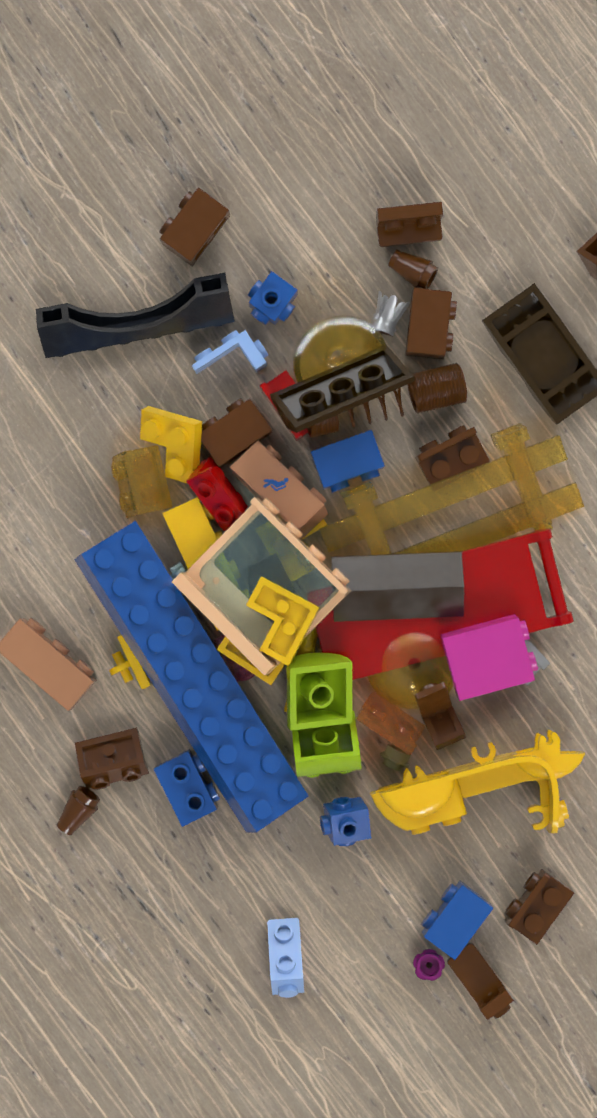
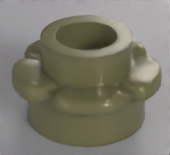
(395, 757)

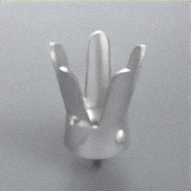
(386, 317)

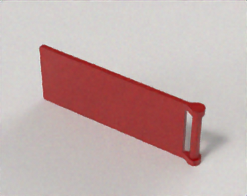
(496, 585)

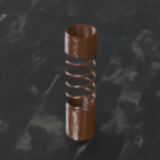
(429, 391)

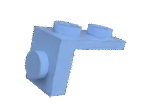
(252, 350)
(285, 957)

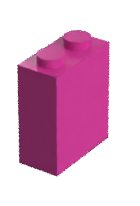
(489, 656)

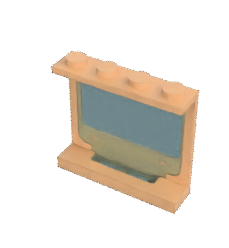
(232, 566)

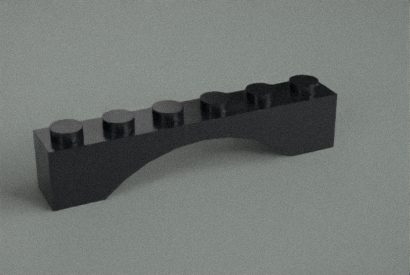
(71, 329)

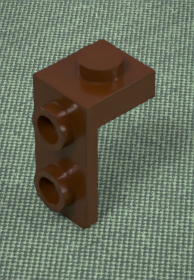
(439, 715)
(481, 982)

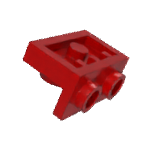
(216, 493)

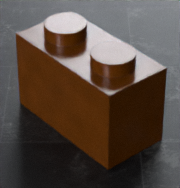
(194, 226)
(429, 323)
(234, 432)

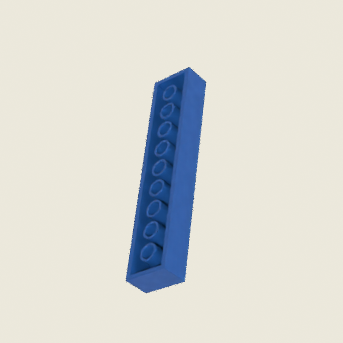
(191, 678)

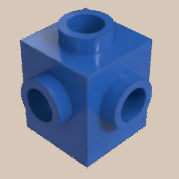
(274, 288)
(346, 821)

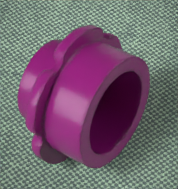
(434, 971)

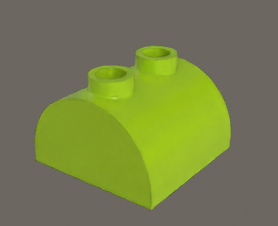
(319, 691)
(327, 750)

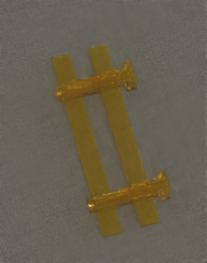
(517, 465)

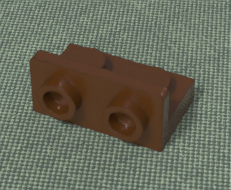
(409, 224)
(453, 456)
(111, 759)
(538, 906)

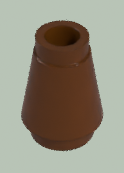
(414, 269)
(79, 807)

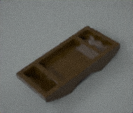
(543, 353)

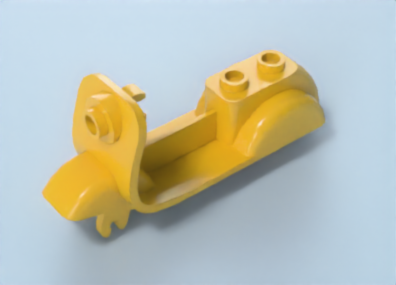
(440, 795)

